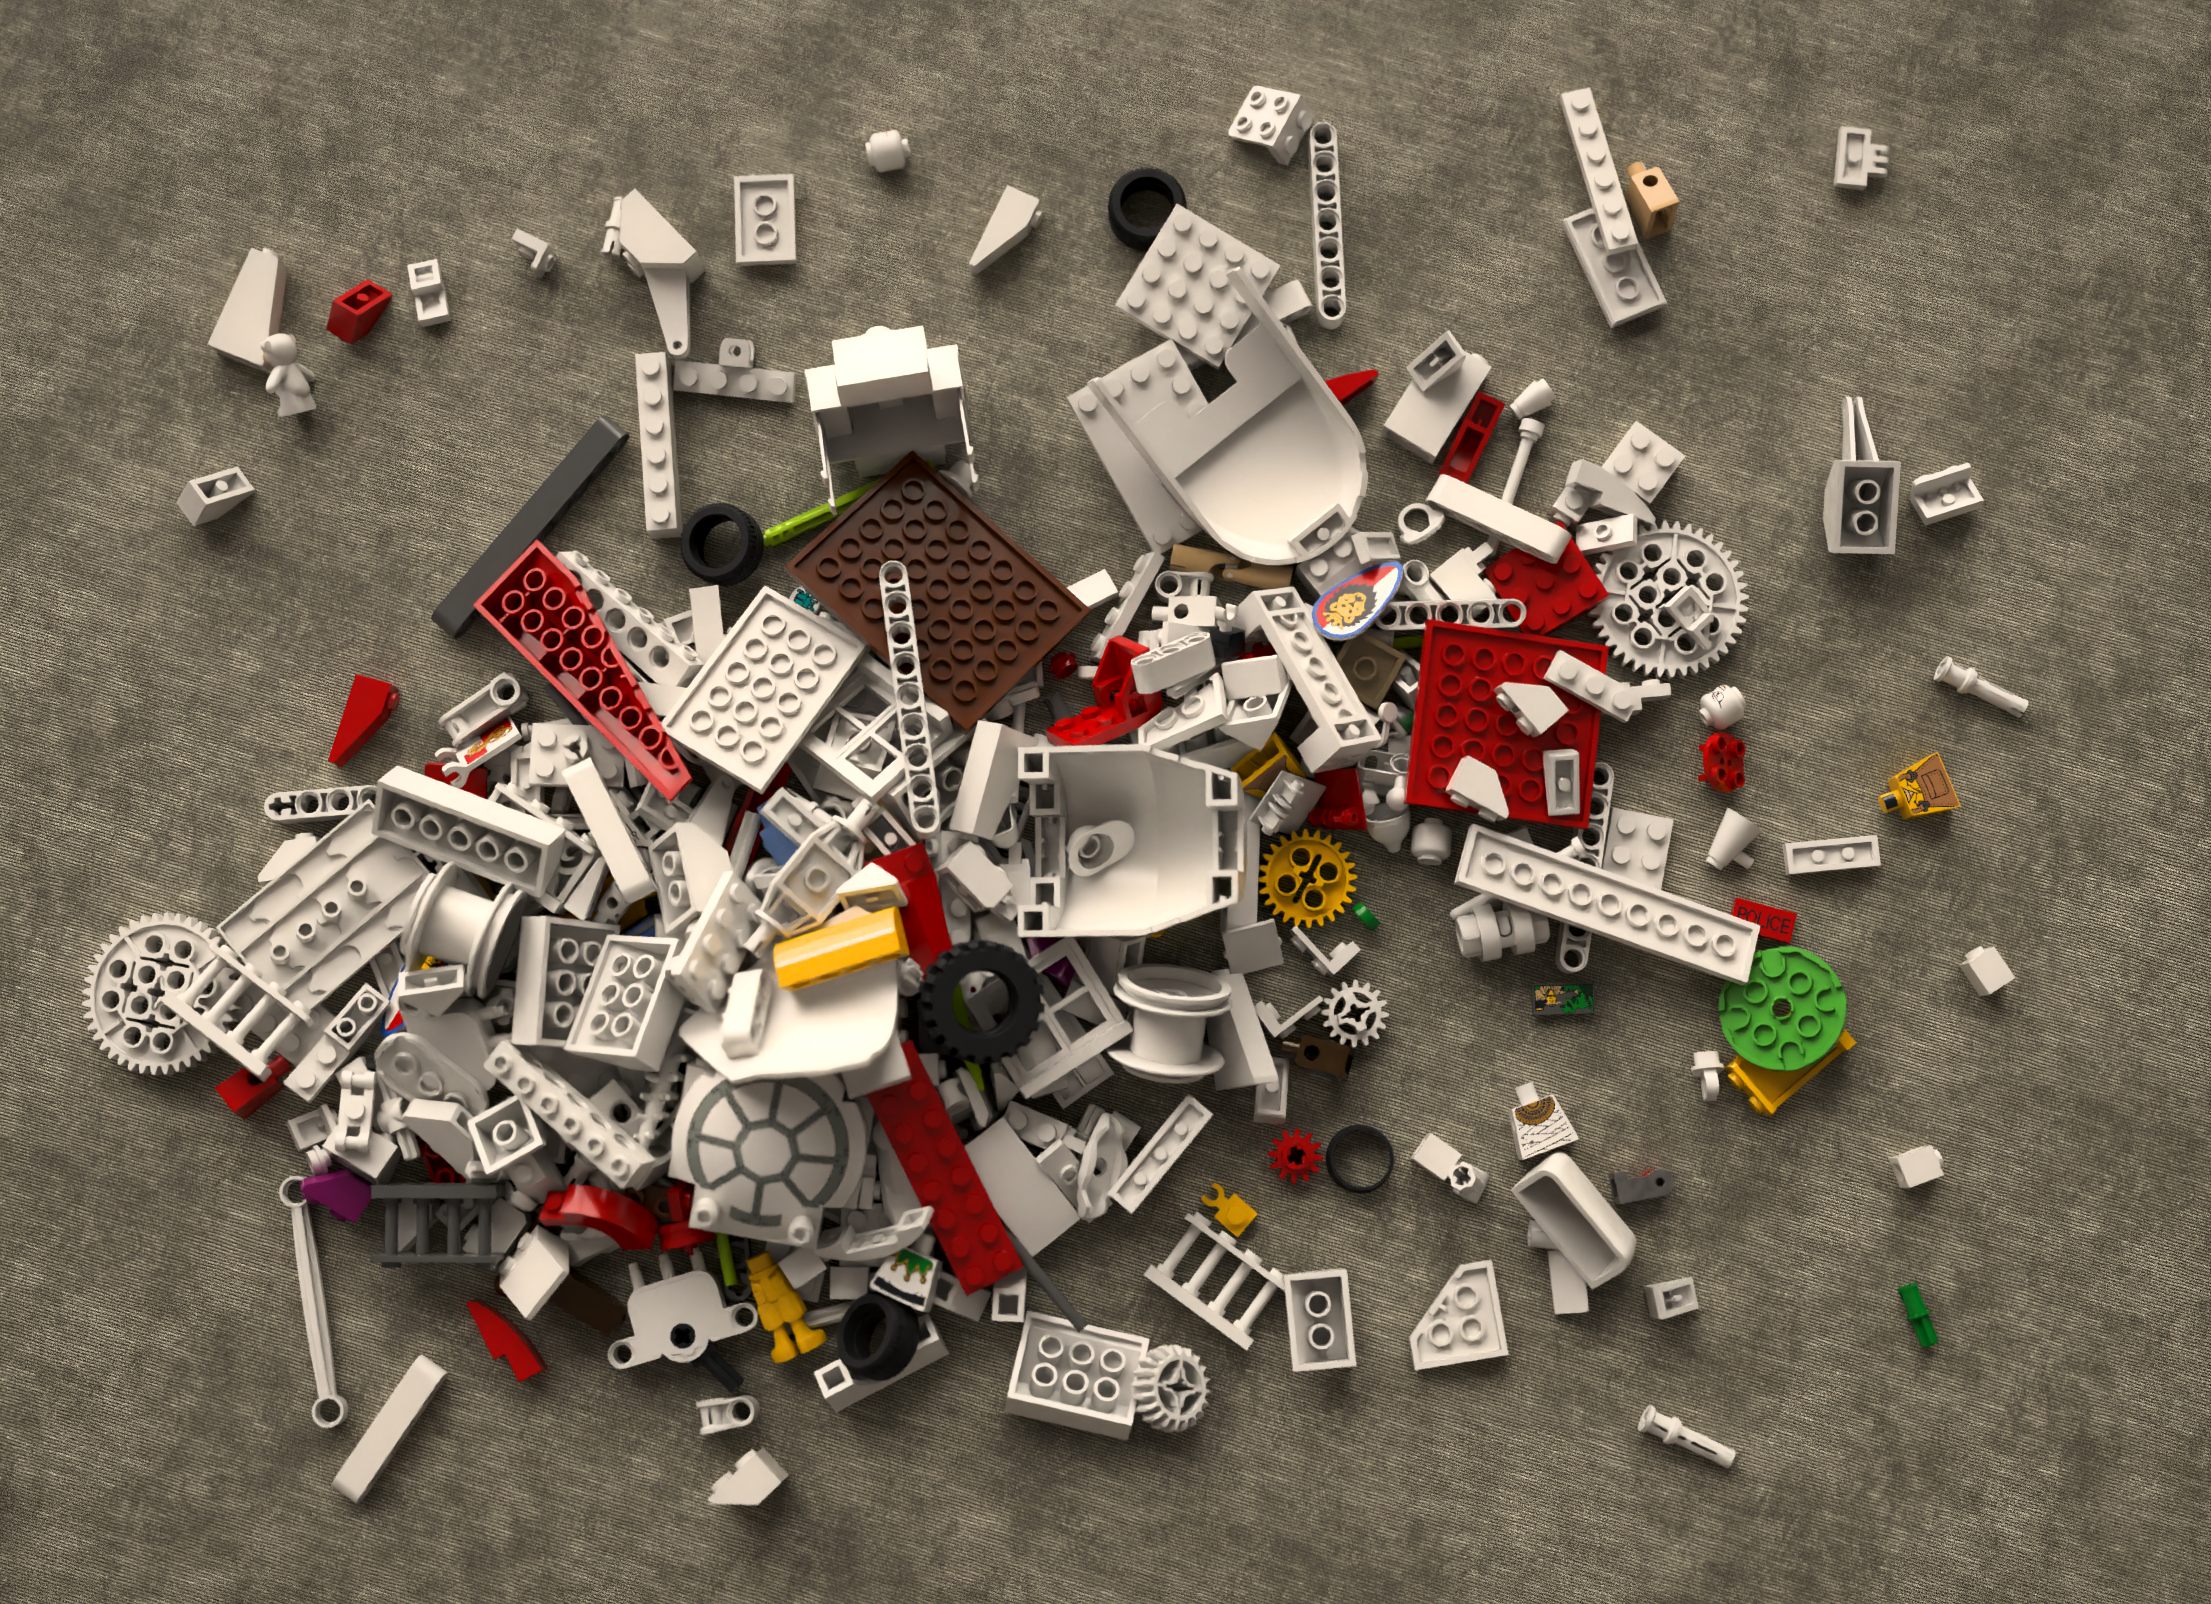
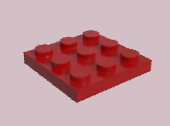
(1549, 591)

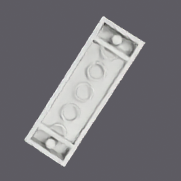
(1343, 723)

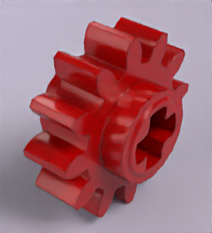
(1306, 1159)

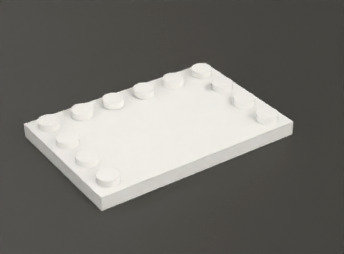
(1138, 389)
(763, 689)

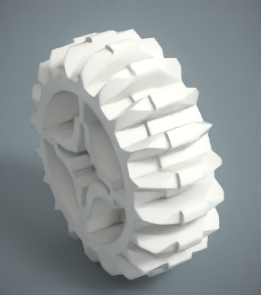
(1161, 1405)

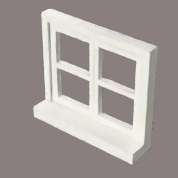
(879, 681)
(1072, 1053)

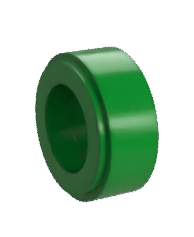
(1366, 916)

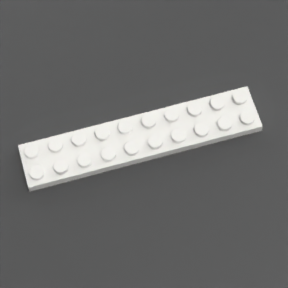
(1607, 904)

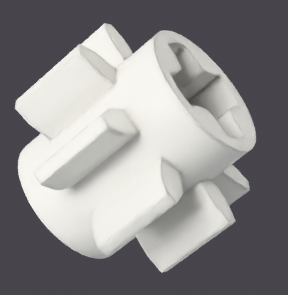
(909, 977)

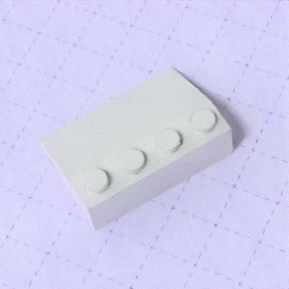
(553, 976)
(629, 1004)
(1075, 1376)

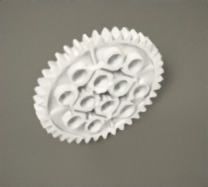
(1671, 548)
(119, 1024)

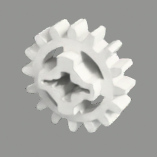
(1348, 1000)

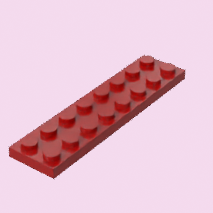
(944, 1178)

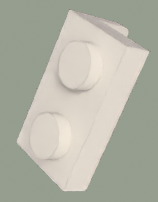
(1945, 494)

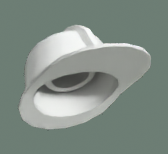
(1098, 847)

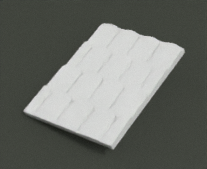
(327, 911)

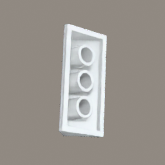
(1255, 717)

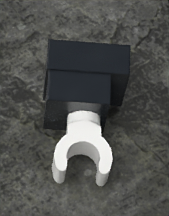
(1226, 639)

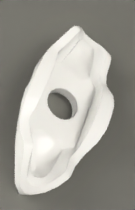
(1106, 1144)

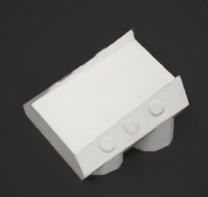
(982, 1104)

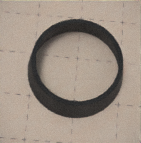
(1330, 1159)

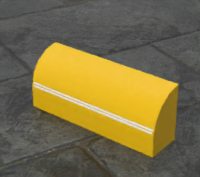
(840, 950)

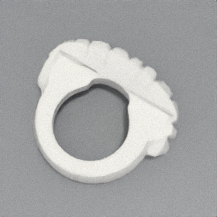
(1411, 537)

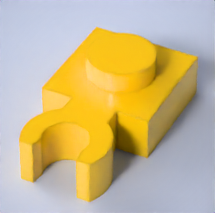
(1232, 1212)

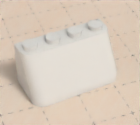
(1576, 1218)

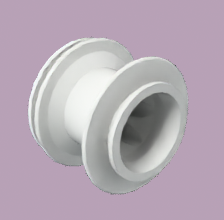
(462, 929)
(1169, 1022)

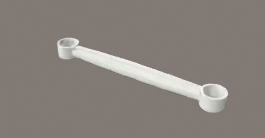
(314, 1305)

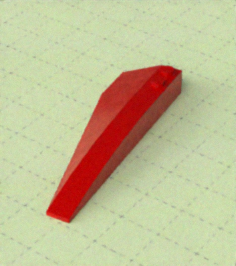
(561, 634)

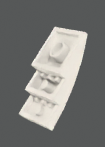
(1020, 1188)

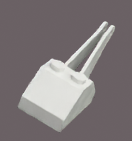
(667, 263)
(1862, 492)
(691, 858)

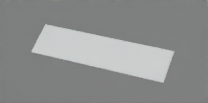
(706, 620)

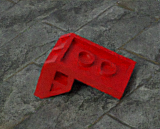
(1110, 717)

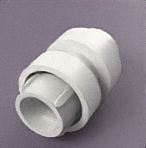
(1488, 932)

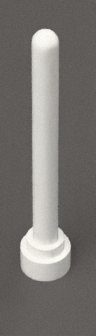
(1530, 432)

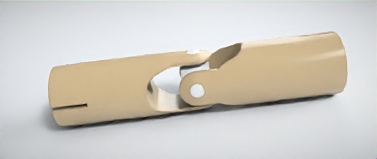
(1236, 569)

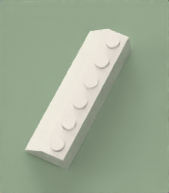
(467, 830)

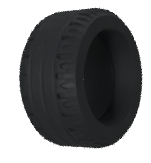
(1131, 183)
(695, 535)
(857, 1330)

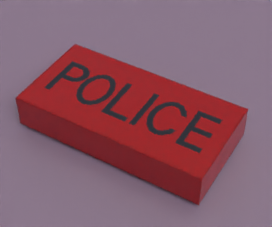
(1773, 922)

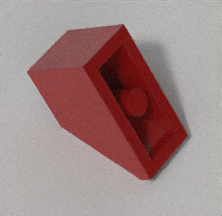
(357, 311)

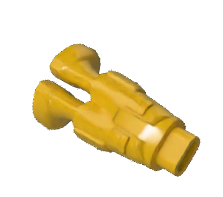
(781, 1304)

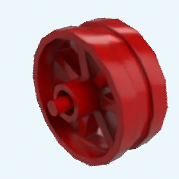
(683, 1236)

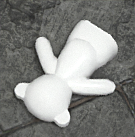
(288, 377)

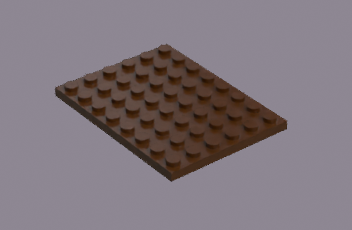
(976, 596)

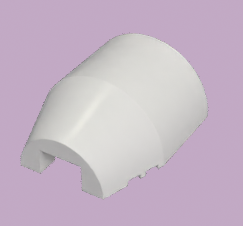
(1184, 852)

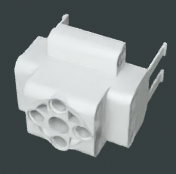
(886, 401)

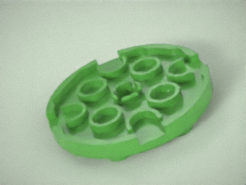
(1804, 1034)

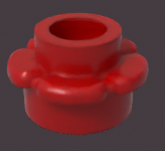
(1063, 665)

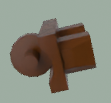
(654, 1199)

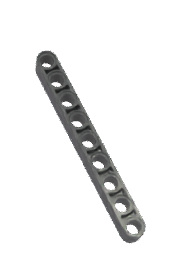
(532, 522)

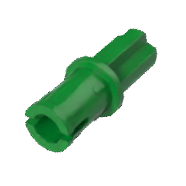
(1918, 1314)

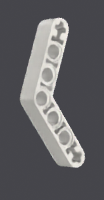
(327, 809)

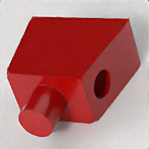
(243, 1094)

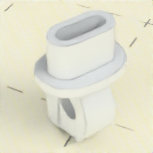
(1707, 1069)

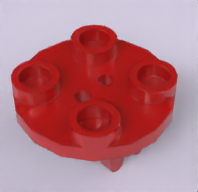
(1723, 762)

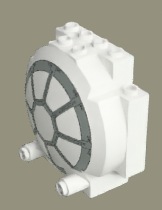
(769, 1152)

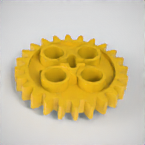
(1331, 892)

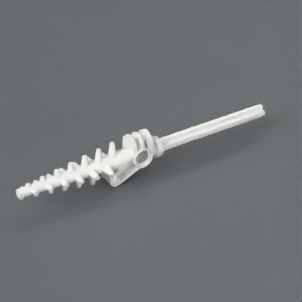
(675, 1052)

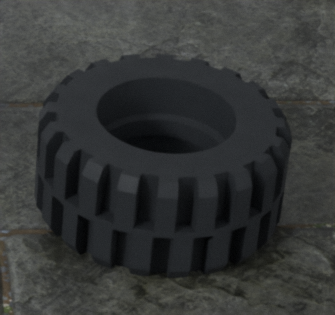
(1022, 1008)

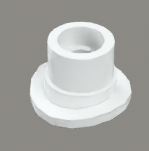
(959, 477)

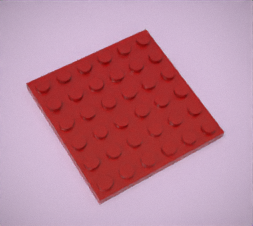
(1461, 718)

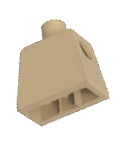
(1651, 200)

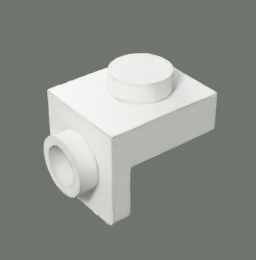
(313, 1127)

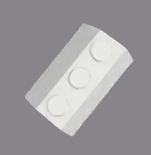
(1319, 1320)

